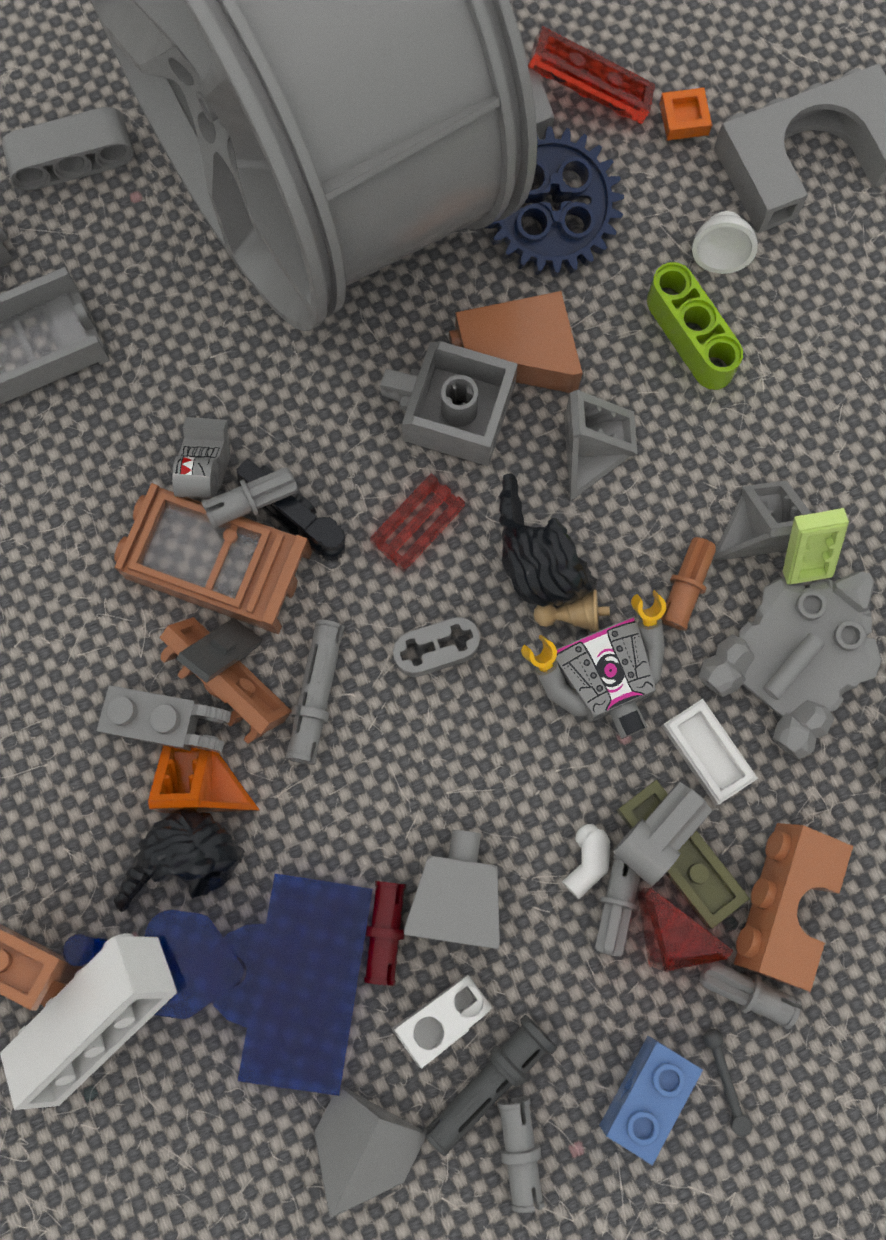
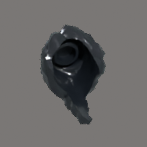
(540, 559)
(186, 847)

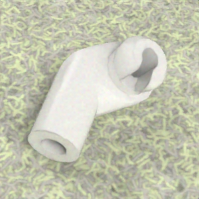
(595, 860)

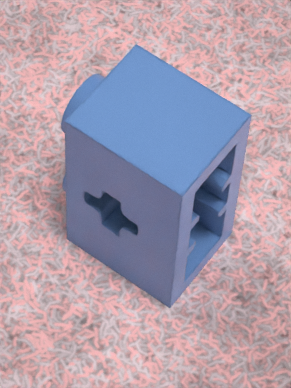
(650, 1100)

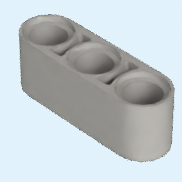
(67, 148)

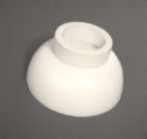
(724, 243)

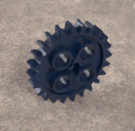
(556, 241)

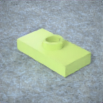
(815, 546)

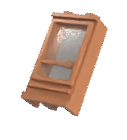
(232, 569)

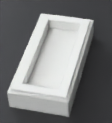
(709, 752)

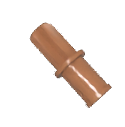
(688, 583)

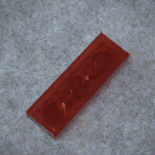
(591, 75)

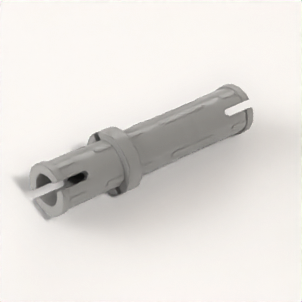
(313, 700)

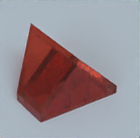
(673, 937)

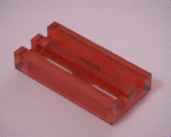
(442, 494)

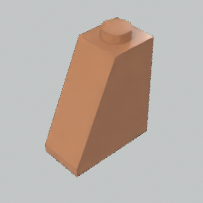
(525, 332)

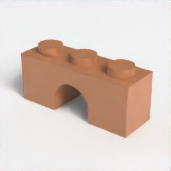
(772, 936)

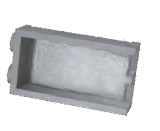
(45, 334)

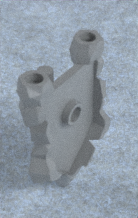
(801, 655)

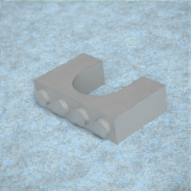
(755, 152)

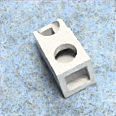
(442, 1021)

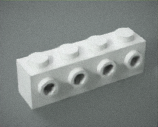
(87, 1021)

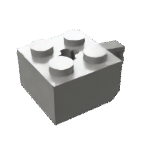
(431, 397)

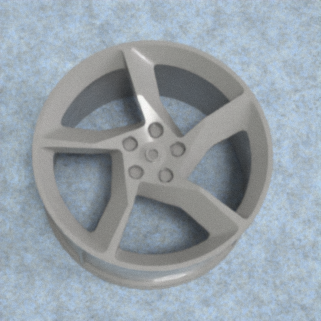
(332, 128)

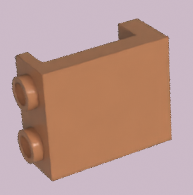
(31, 971)

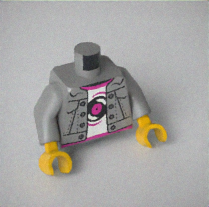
(607, 668)

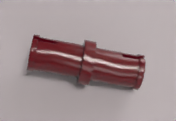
(385, 933)

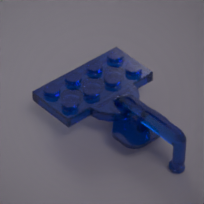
(295, 982)

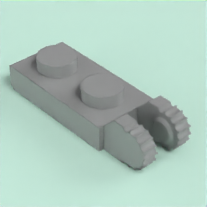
(159, 719)

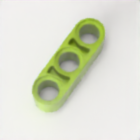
(694, 306)

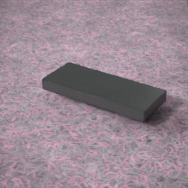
(219, 650)

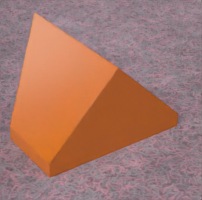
(198, 782)

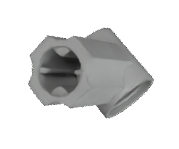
(654, 843)

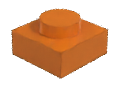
(685, 114)

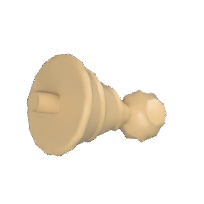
(581, 613)

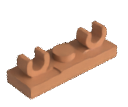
(233, 686)

